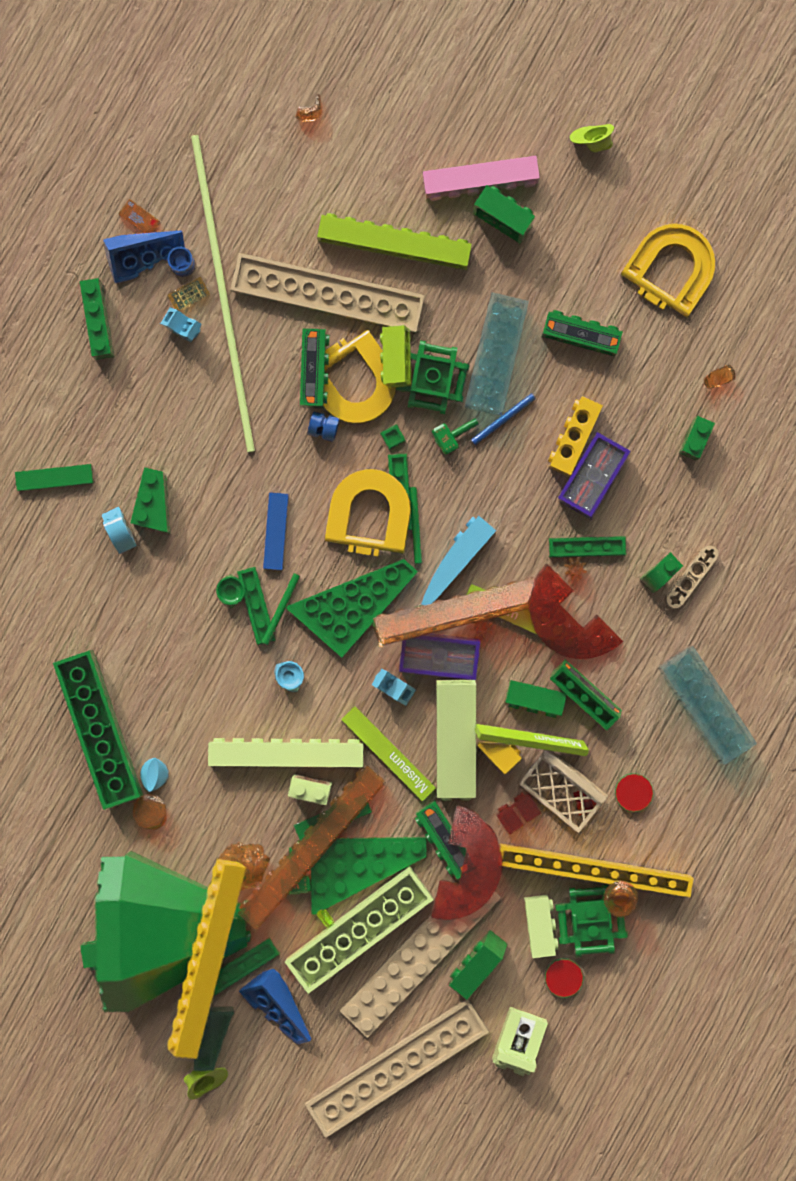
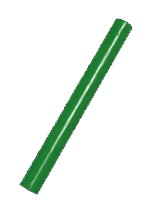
(415, 525)
(280, 609)

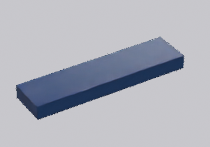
(275, 531)

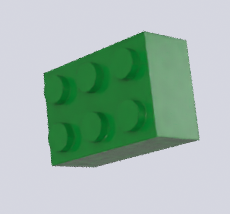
(503, 213)

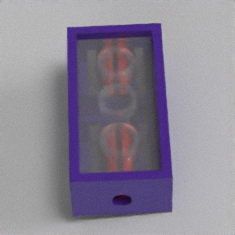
(594, 476)
(441, 656)

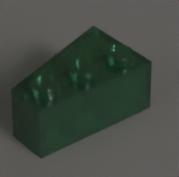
(213, 1037)

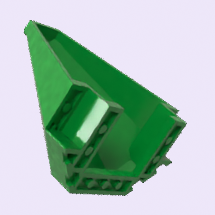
(148, 930)

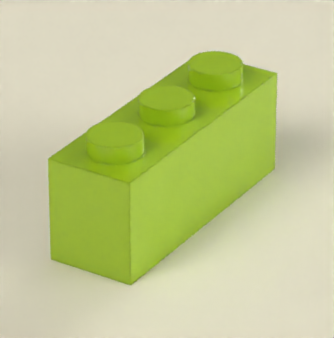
(396, 356)

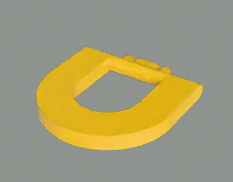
(702, 273)
(381, 398)
(341, 508)

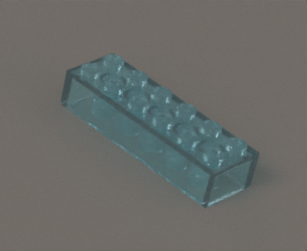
(496, 354)
(707, 705)

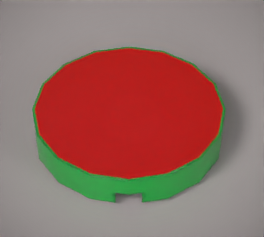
(633, 792)
(563, 977)

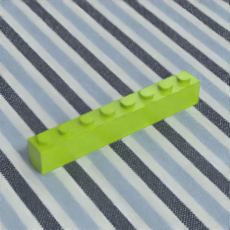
(394, 242)

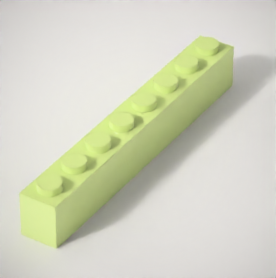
(285, 753)

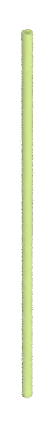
(222, 293)

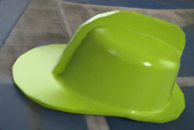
(594, 137)
(204, 1081)

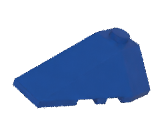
(137, 252)
(273, 997)

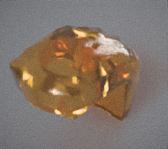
(310, 113)
(719, 377)

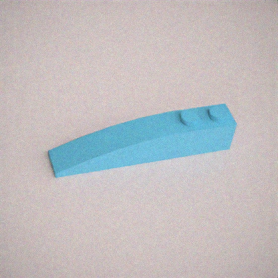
(459, 555)

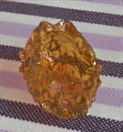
(252, 858)

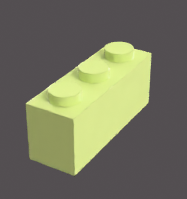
(540, 926)

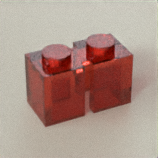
(525, 806)

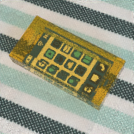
(188, 294)

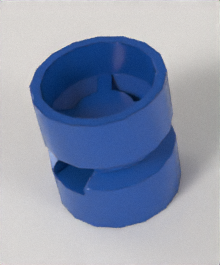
(181, 261)
(323, 426)

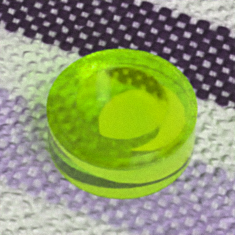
(325, 918)

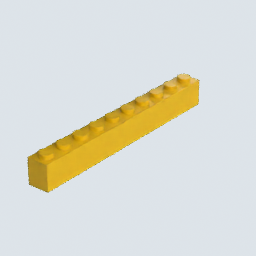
(596, 870)
(206, 958)

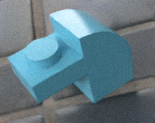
(181, 324)
(118, 530)
(393, 686)

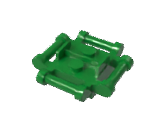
(434, 377)
(589, 922)

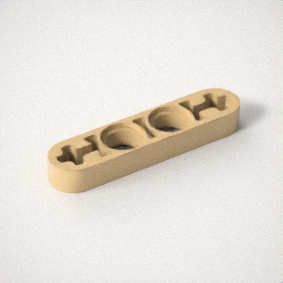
(693, 578)

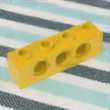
(591, 411)

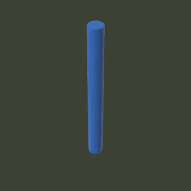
(504, 418)

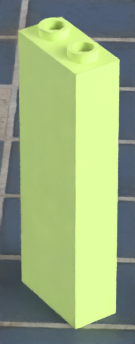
(456, 739)

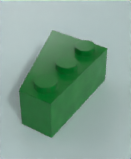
(152, 502)
(478, 964)

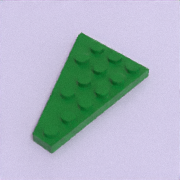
(348, 610)
(359, 863)

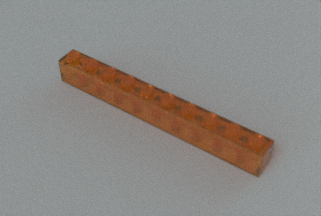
(453, 612)
(311, 847)

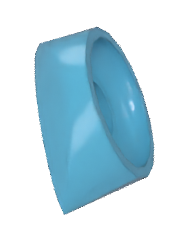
(289, 675)
(153, 774)

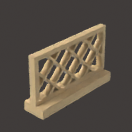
(575, 777)

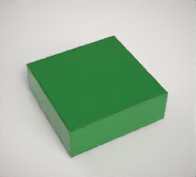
(392, 437)

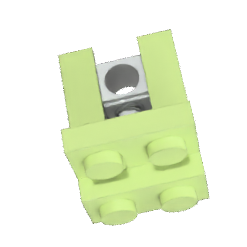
(513, 1057)

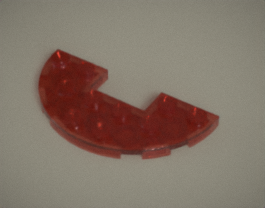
(559, 628)
(480, 869)

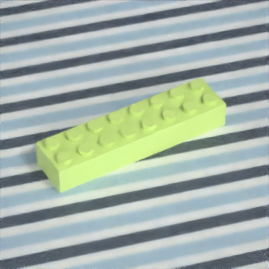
(359, 929)

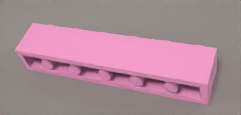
(475, 177)

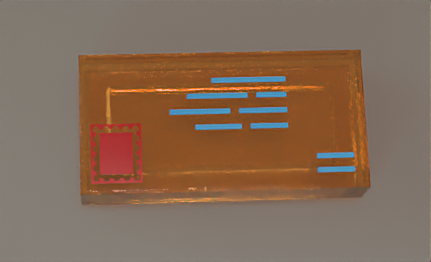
(139, 217)

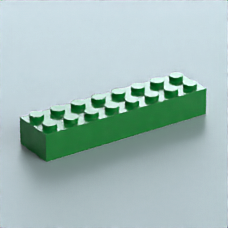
(98, 729)

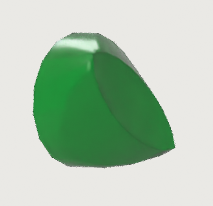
(230, 591)

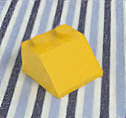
(503, 755)

